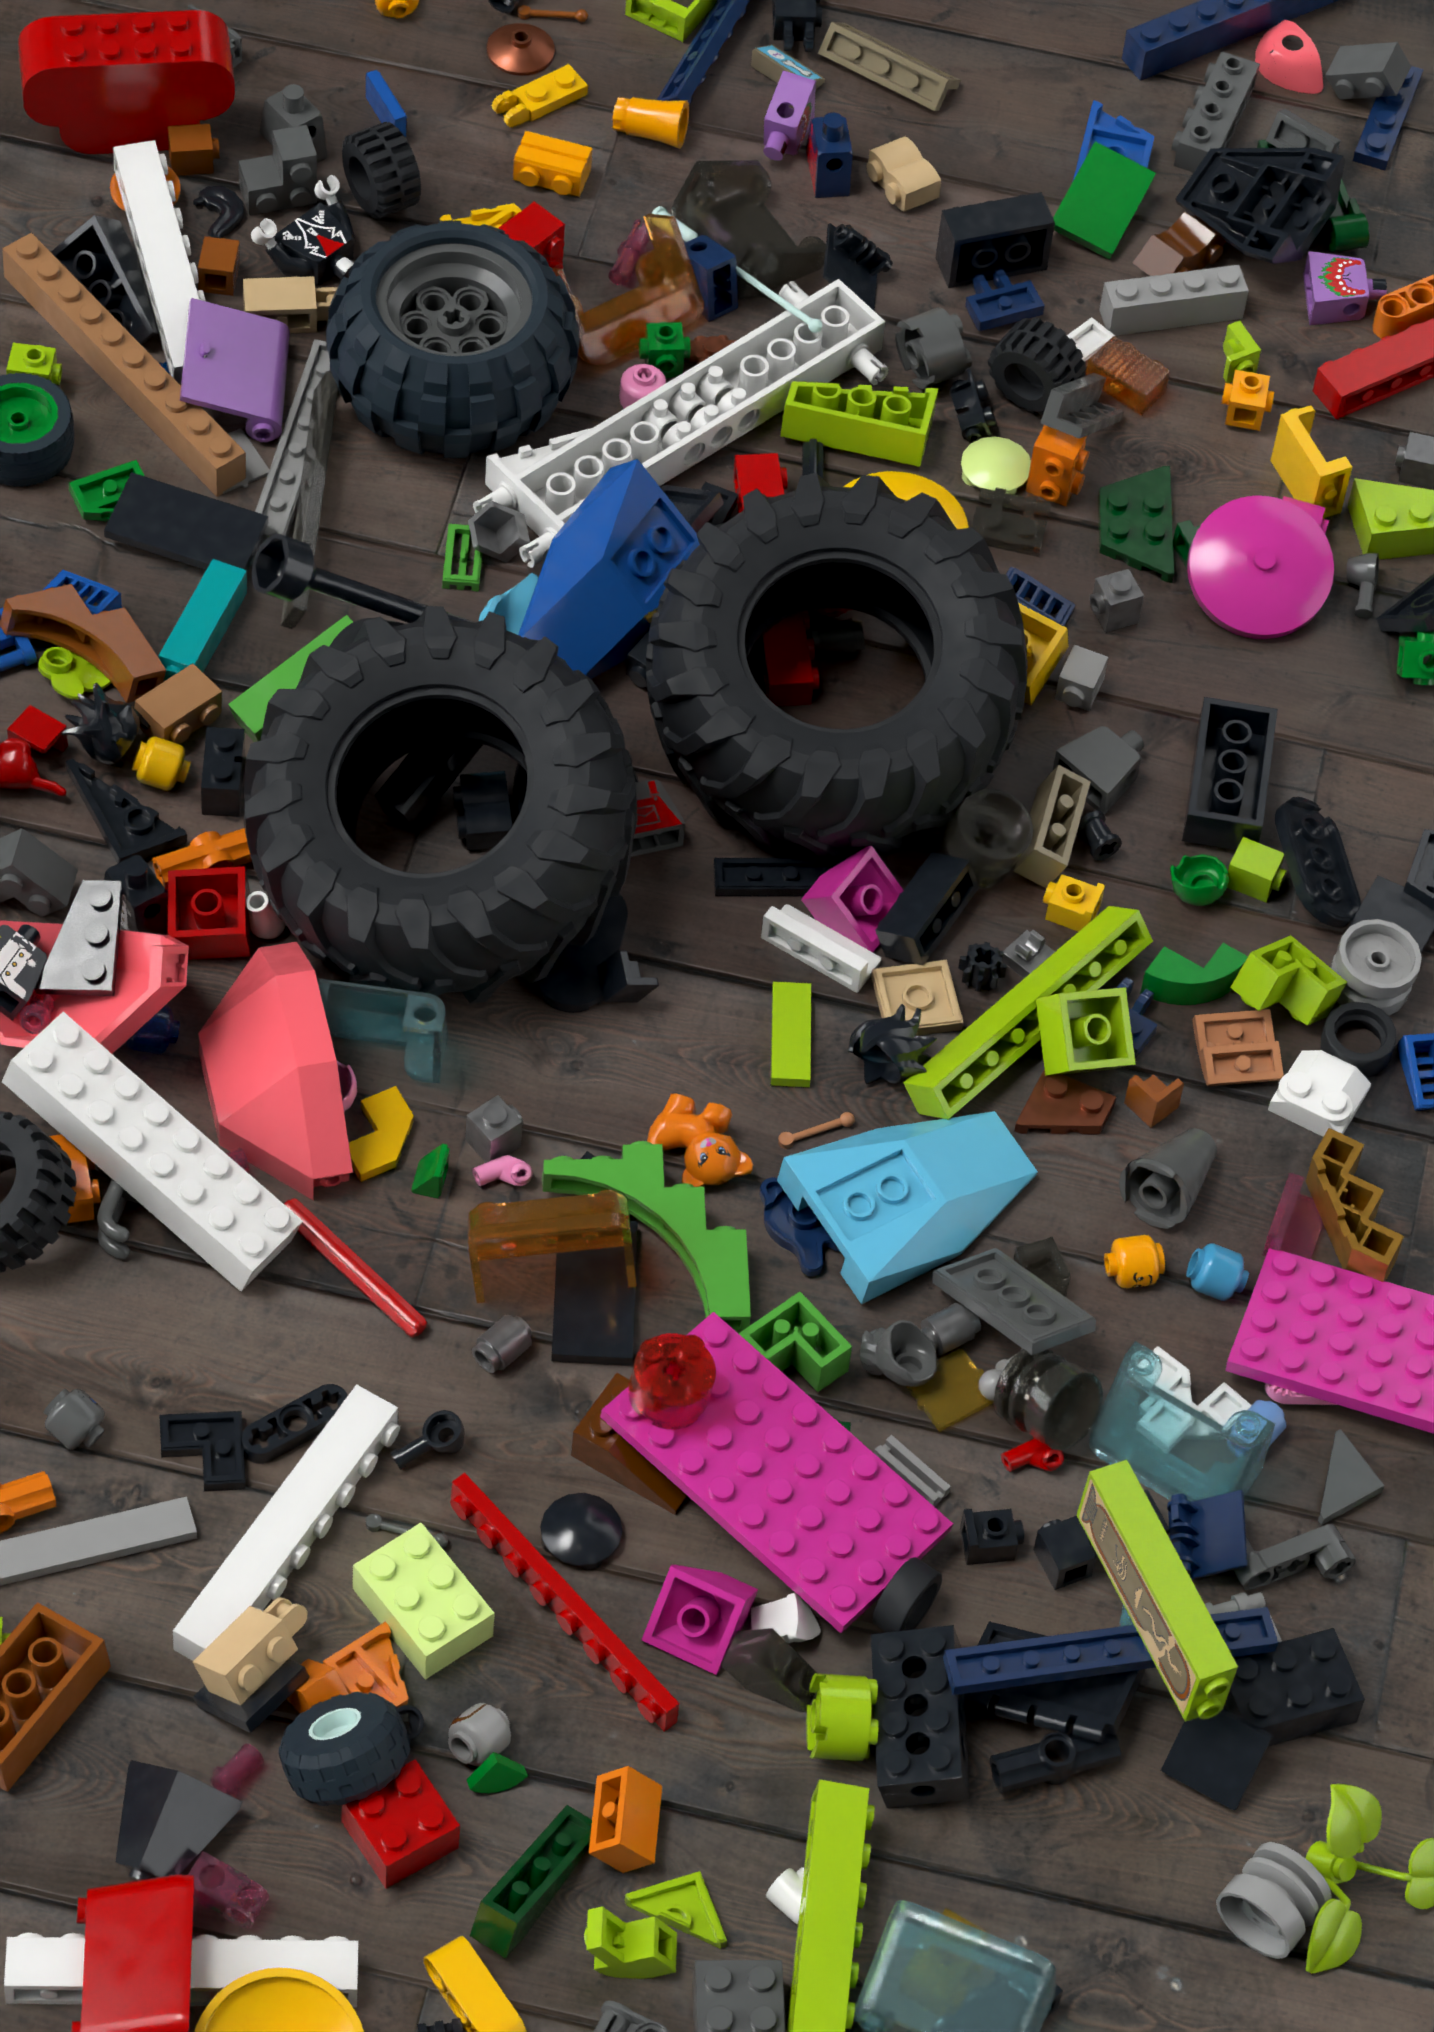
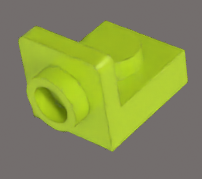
(1240, 351)

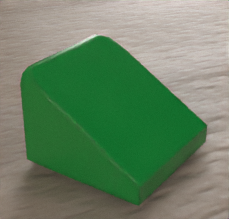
(432, 1172)

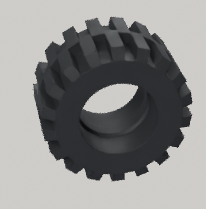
(381, 170)
(1034, 361)

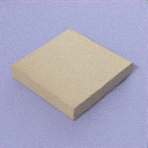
(919, 987)

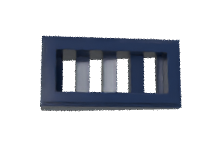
(1029, 587)

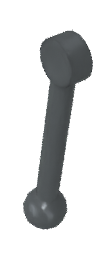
(375, 1523)

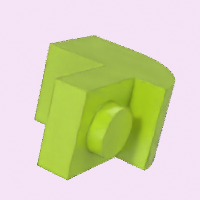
(632, 1948)

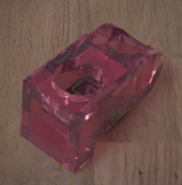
(227, 1891)

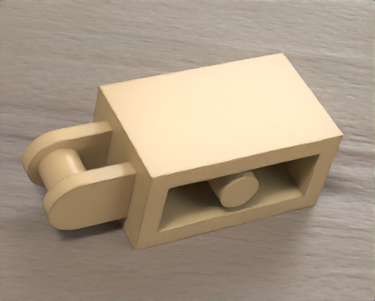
(288, 300)
(250, 1650)

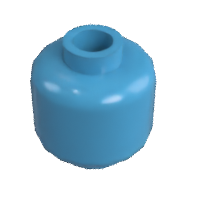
(1217, 1271)

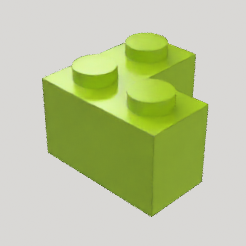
(1291, 976)

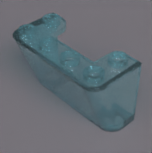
(390, 1018)

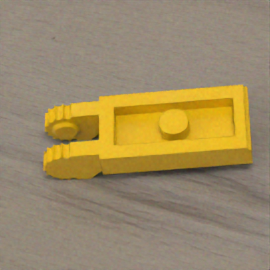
(540, 96)

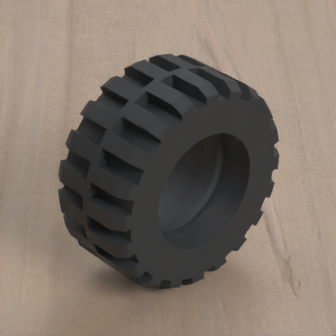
(39, 1194)

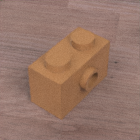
(180, 705)

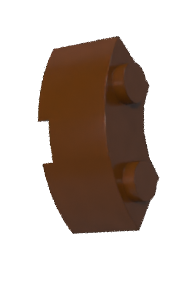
(1181, 248)

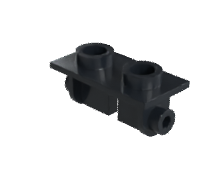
(971, 396)

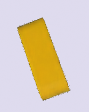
(471, 1989)

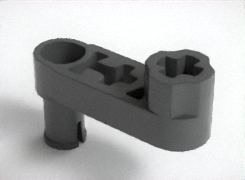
(1317, 1547)

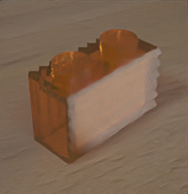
(1129, 374)

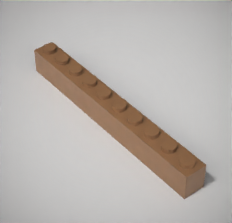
(123, 364)

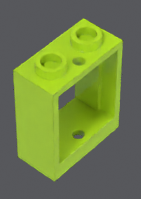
(669, 16)

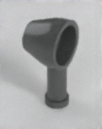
(1364, 572)

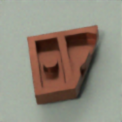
(1065, 1107)

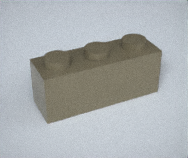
(1055, 824)

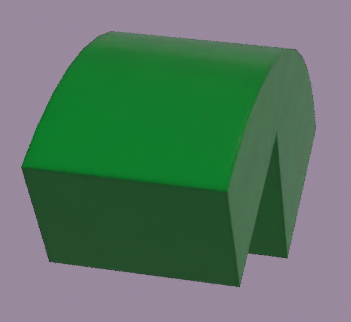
(1186, 983)

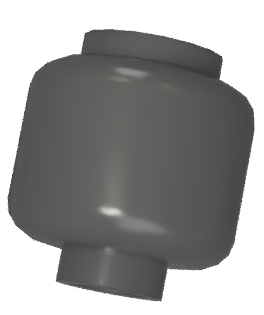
(74, 1419)

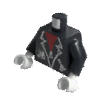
(316, 242)

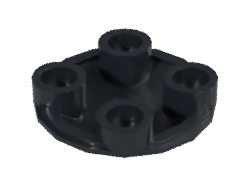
(581, 1530)

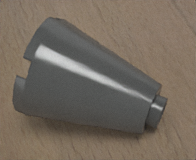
(1168, 1178)

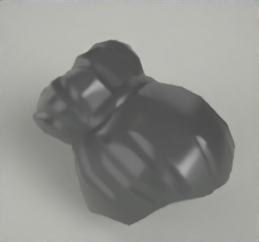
(899, 1353)

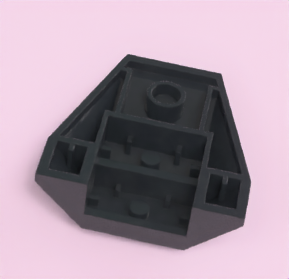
(1265, 198)

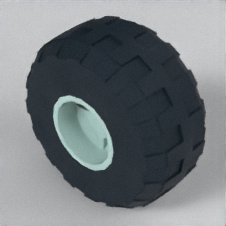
(344, 1748)

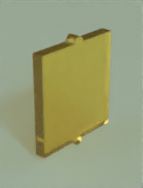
(952, 1391)

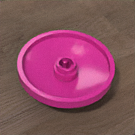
(1260, 567)

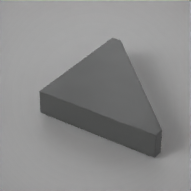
(1347, 1481)

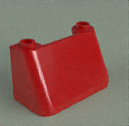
(137, 1956)

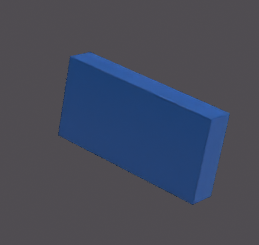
(384, 102)

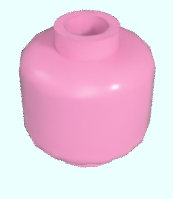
(639, 382)

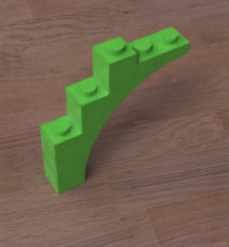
(677, 1213)

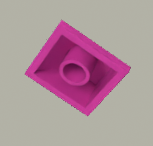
(854, 897)
(699, 1615)

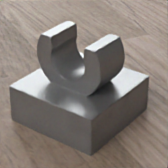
(1026, 953)

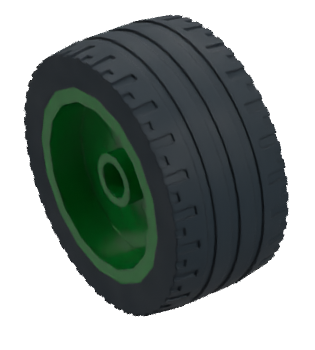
(33, 429)

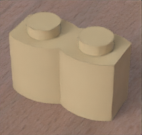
(903, 174)

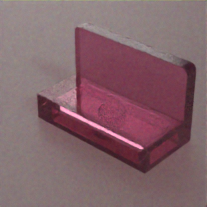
(1295, 1222)

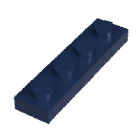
(1386, 123)

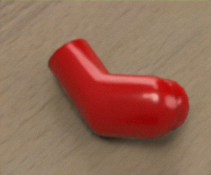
(1033, 1454)

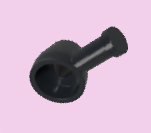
(434, 1431)

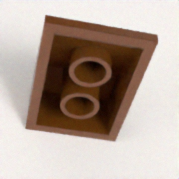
(613, 1456)

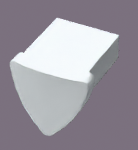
(788, 1617)

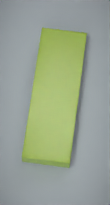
(791, 1034)

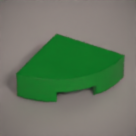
(496, 1775)

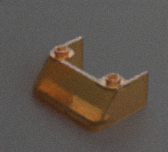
(665, 294)
(548, 1228)

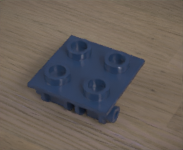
(1209, 1533)

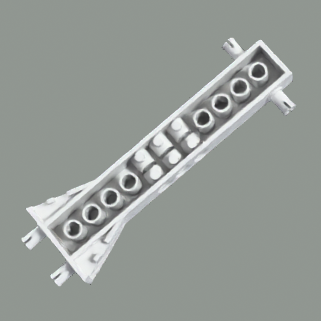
(693, 411)

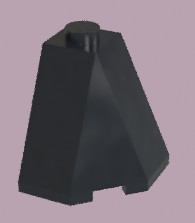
(168, 1820)

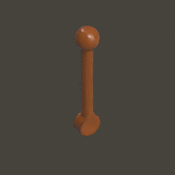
(524, 12)

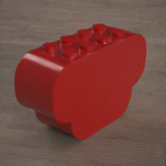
(125, 75)

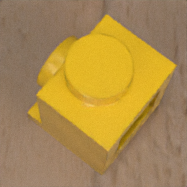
(1072, 902)

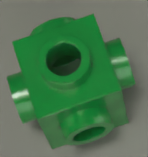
(665, 347)
(1411, 656)

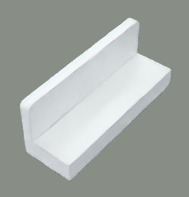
(819, 946)

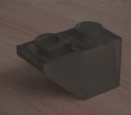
(770, 1668)

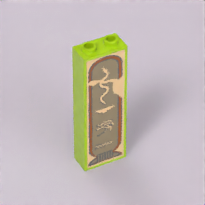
(1156, 1591)

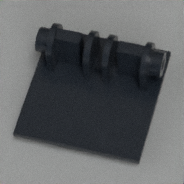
(854, 261)

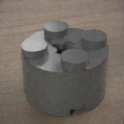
(932, 347)

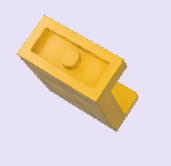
(1304, 467)

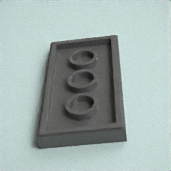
(1014, 1301)

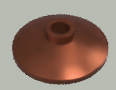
(520, 49)

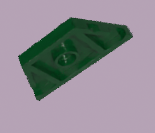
(1138, 522)

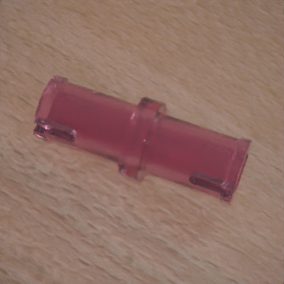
(629, 253)

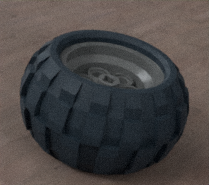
(452, 339)

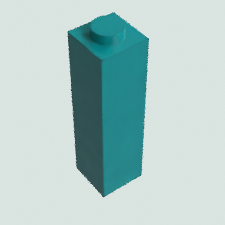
(205, 618)

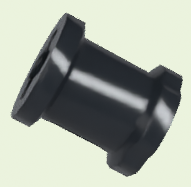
(1098, 835)

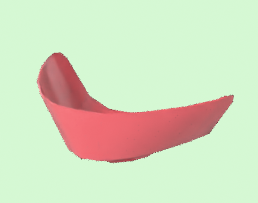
(1287, 68)

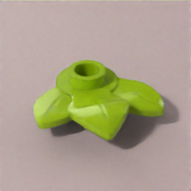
(70, 672)

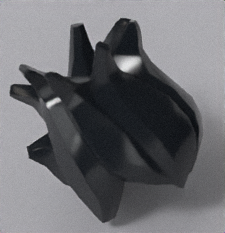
(105, 726)
(891, 1047)

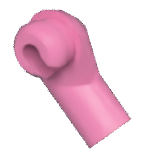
(505, 1169)

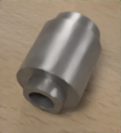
(951, 1327)
(502, 1343)

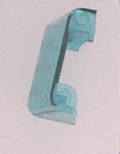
(1172, 1443)
(952, 1978)

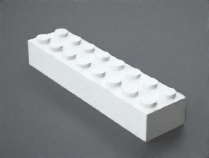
(151, 1151)

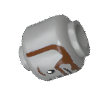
(479, 1734)

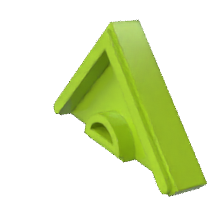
(682, 1905)

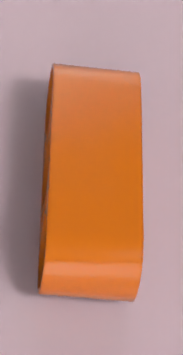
(1405, 308)

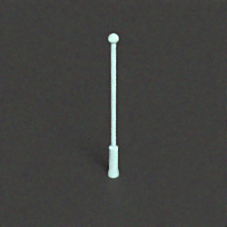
(688, 234)

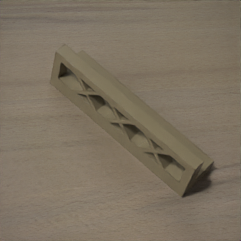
(887, 65)

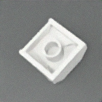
(1320, 1092)

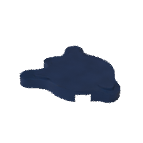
(794, 1229)

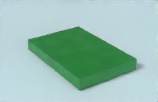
(1102, 200)

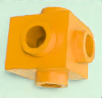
(1247, 392)

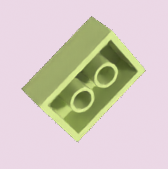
(423, 1600)

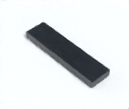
(768, 875)

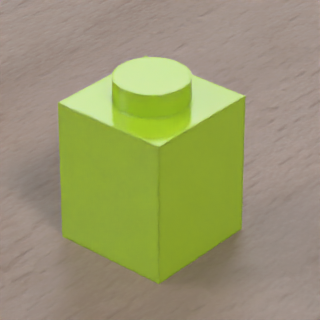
(1256, 870)

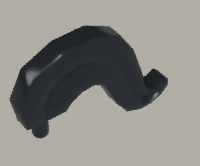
(226, 204)

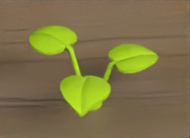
(1353, 1821)

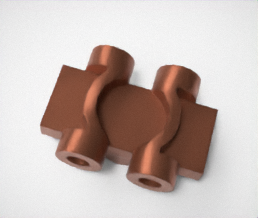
(705, 347)

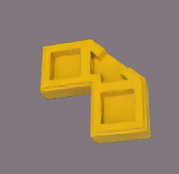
(392, 1123)

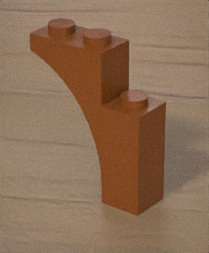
(104, 639)

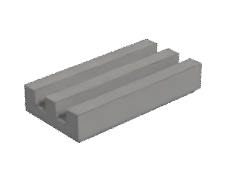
(894, 1448)

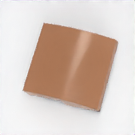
(1237, 1047)

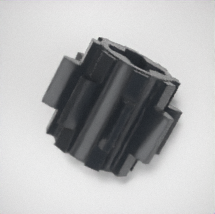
(982, 966)

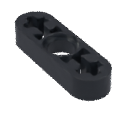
(291, 1439)

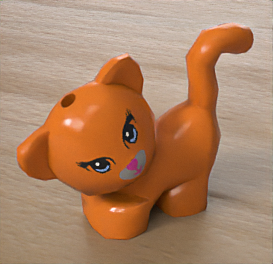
(709, 1155)

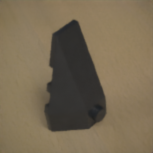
(108, 268)

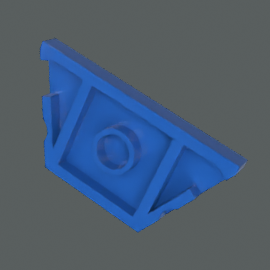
(1116, 135)

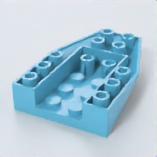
(908, 1194)

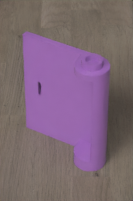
(241, 366)

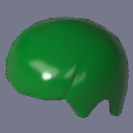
(1199, 879)

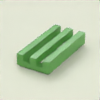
(461, 579)

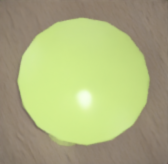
(995, 463)

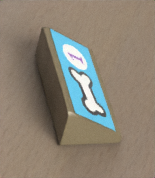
(773, 61)

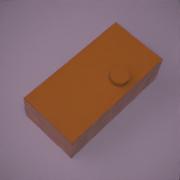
(44, 1677)

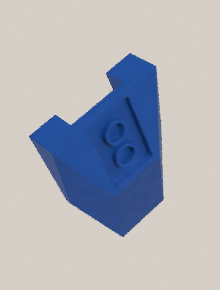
(608, 570)

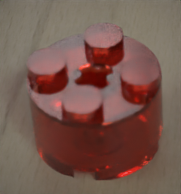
(672, 1380)

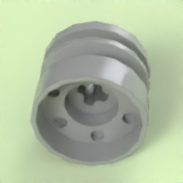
(1273, 1900)

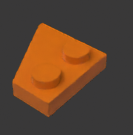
(371, 1666)

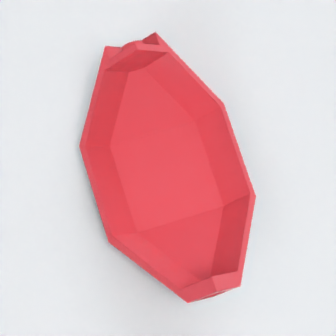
(147, 978)
(277, 1073)

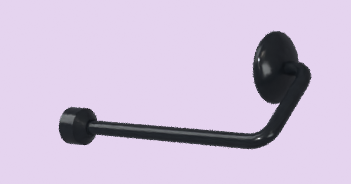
(288, 569)

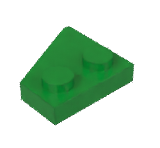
(99, 492)

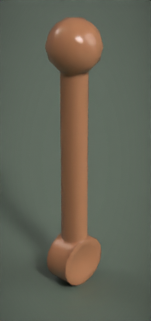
(787, 1139)

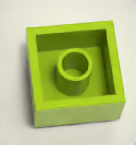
(1085, 1031)

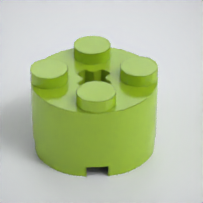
(840, 1717)

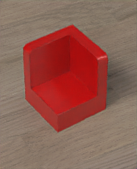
(39, 730)

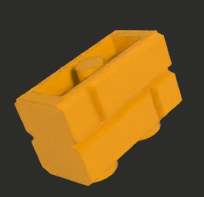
(552, 164)

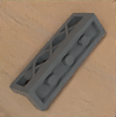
(1077, 408)

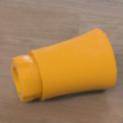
(652, 119)

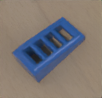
(106, 596)
(1407, 1048)

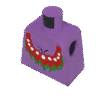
(785, 126)
(1338, 288)

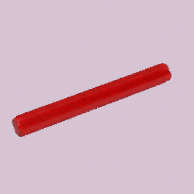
(357, 1271)

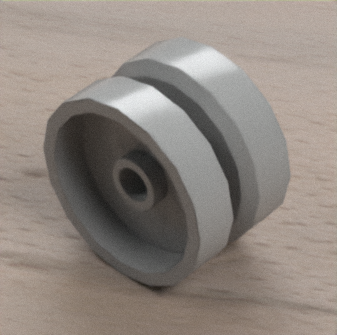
(1377, 963)

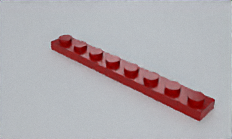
(570, 1609)

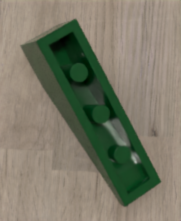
(531, 1882)

